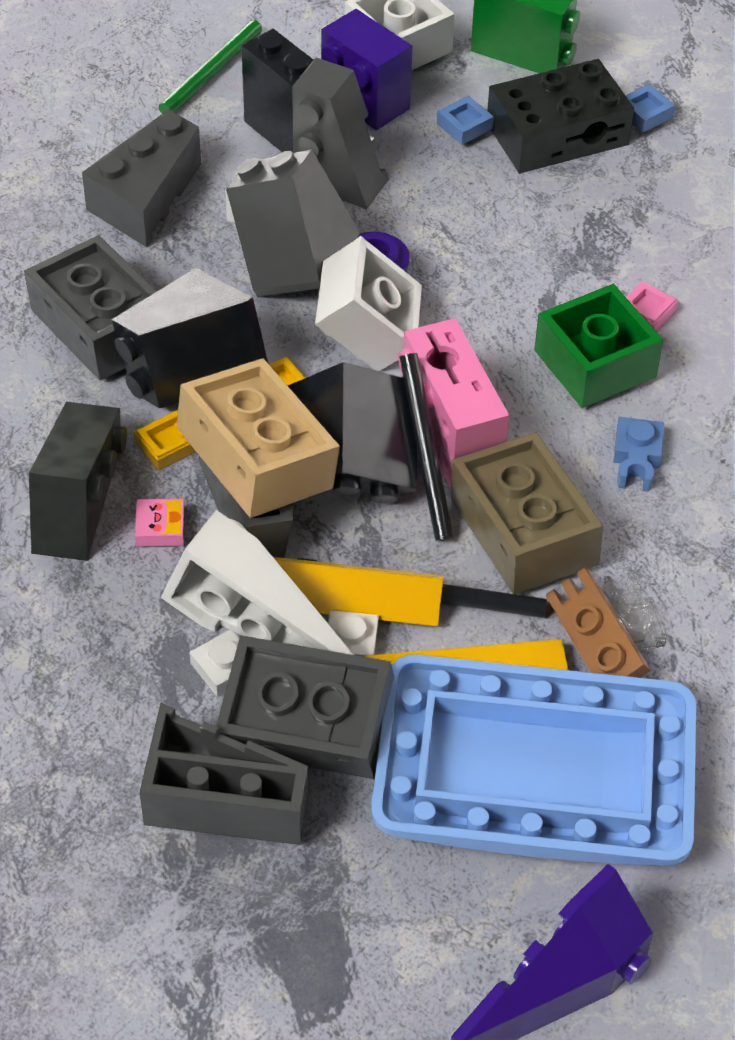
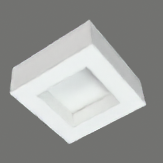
(356, 631)
(215, 660)

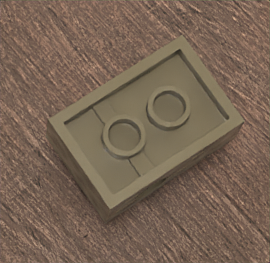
(526, 512)

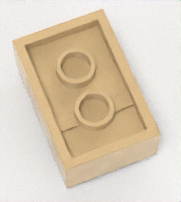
(257, 437)

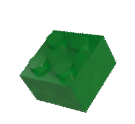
(598, 345)

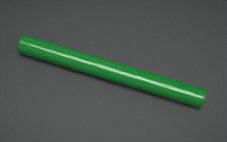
(210, 67)

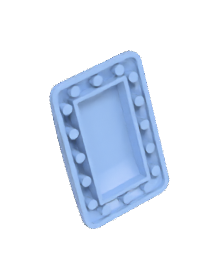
(537, 762)

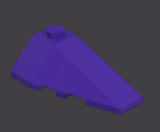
(585, 960)

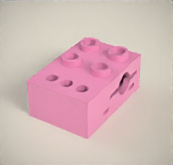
(459, 394)

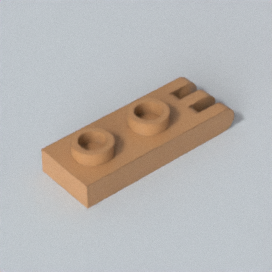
(597, 629)

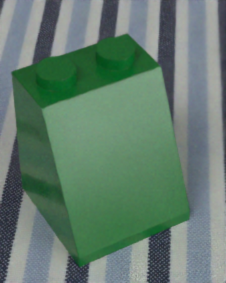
(526, 32)

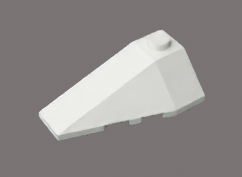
(238, 585)

